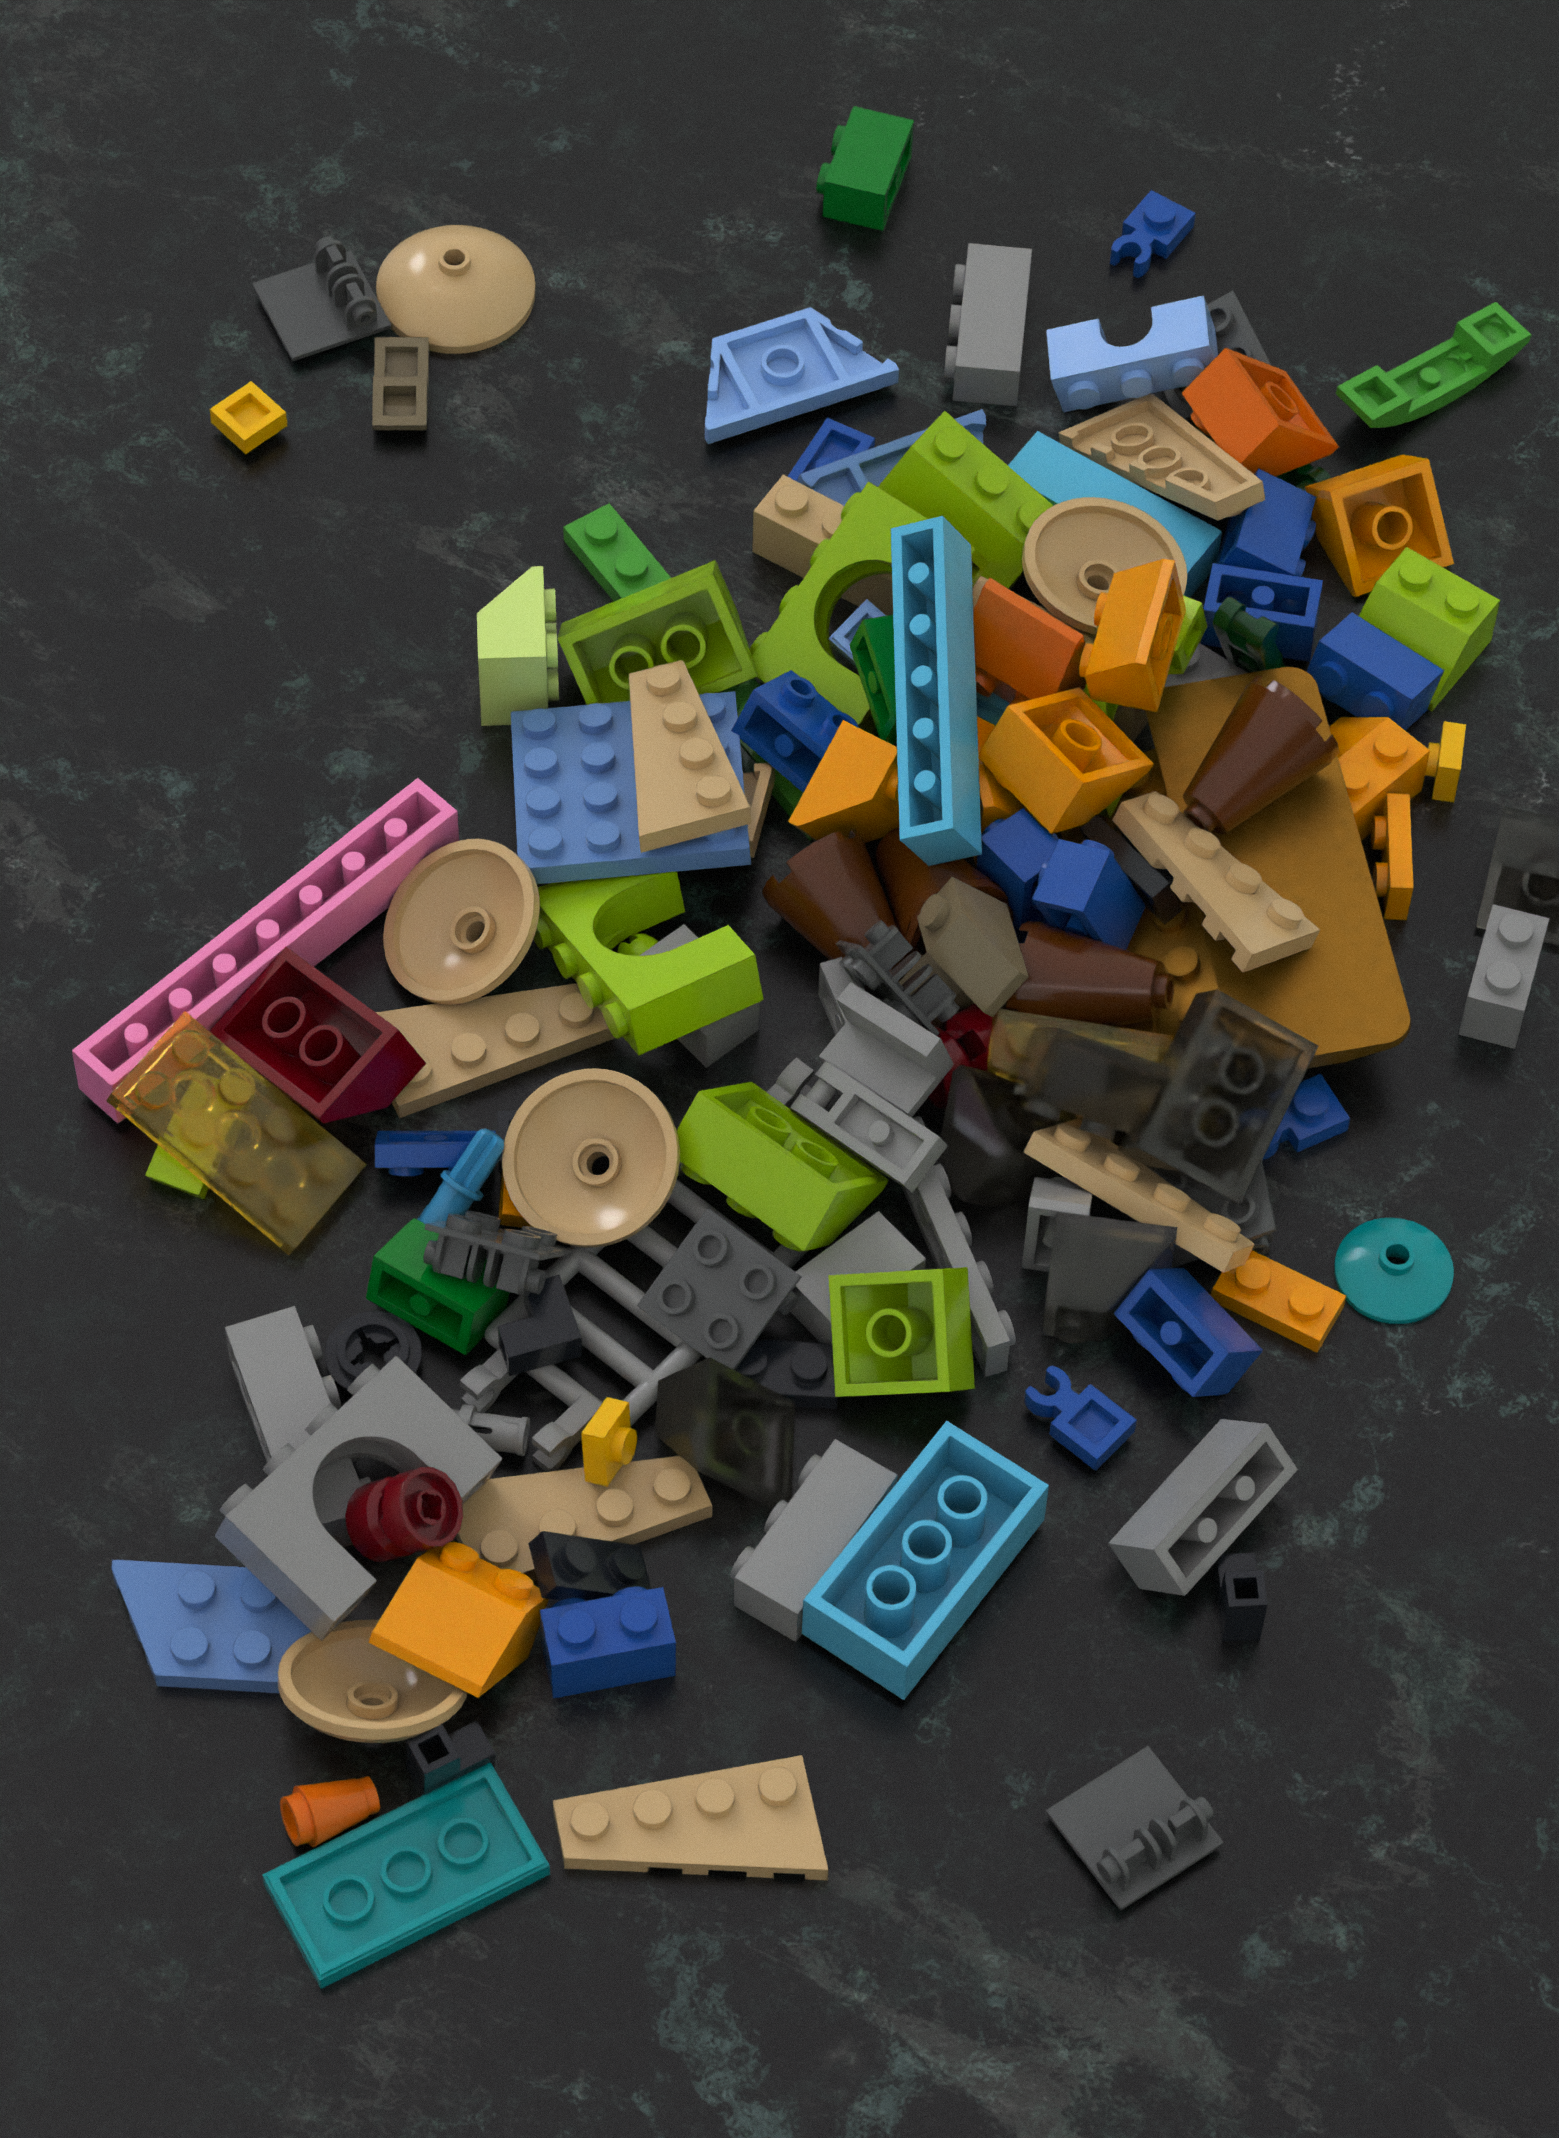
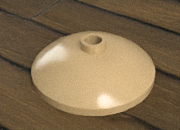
(456, 288)
(1081, 546)
(446, 907)
(565, 1131)
(361, 1690)

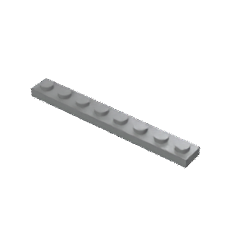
(943, 1231)

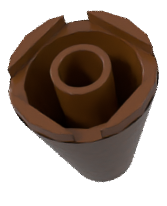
(1257, 757)
(912, 882)
(831, 894)
(1088, 979)

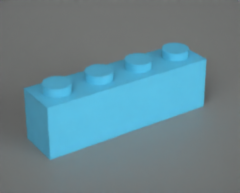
(1067, 475)

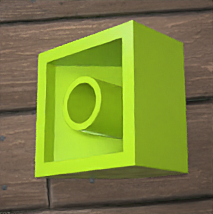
(1432, 615)
(901, 1332)

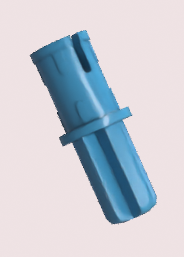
(467, 1177)

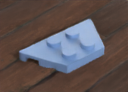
(786, 371)

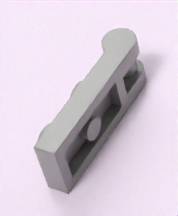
(870, 1127)

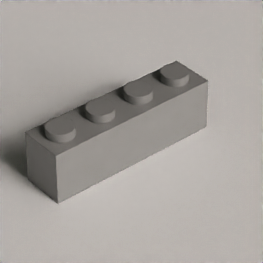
(283, 1394)

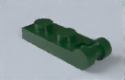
(1245, 639)

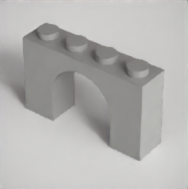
(276, 1524)

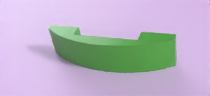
(1438, 376)

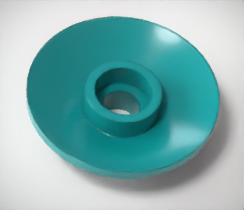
(1390, 1290)

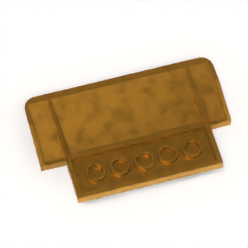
(1305, 849)

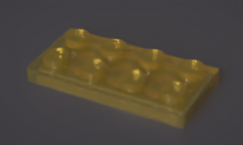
(236, 1132)

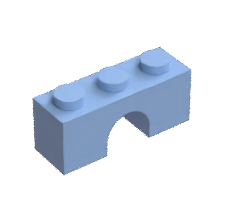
(1169, 357)

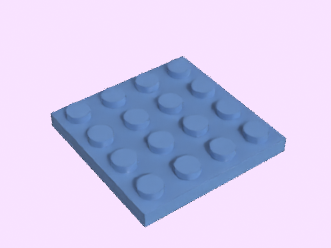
(581, 795)

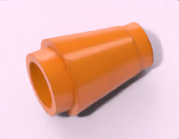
(327, 1808)

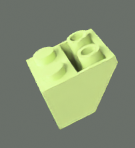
(518, 649)

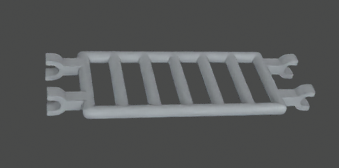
(559, 1437)

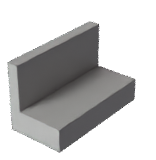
(886, 1051)

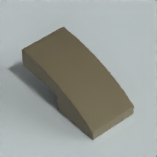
(400, 383)

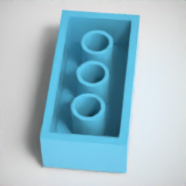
(924, 1559)

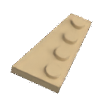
(1167, 456)
(679, 762)
(1228, 892)
(492, 1040)
(1139, 1192)
(636, 1506)
(721, 1820)

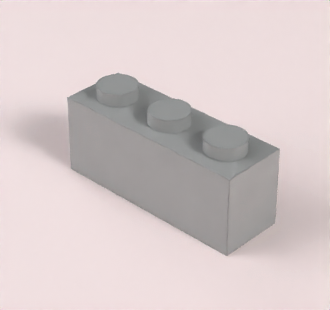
(989, 324)
(1203, 1506)
(808, 1535)

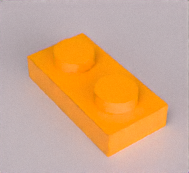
(1395, 873)
(1280, 1300)

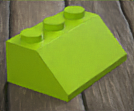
(970, 486)
(665, 623)
(775, 1165)

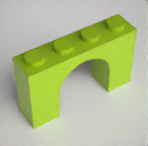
(801, 631)
(644, 996)

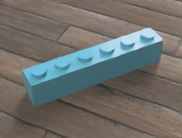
(935, 692)

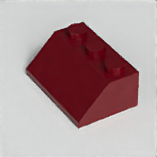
(317, 1041)

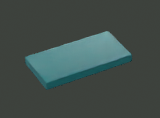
(405, 1875)

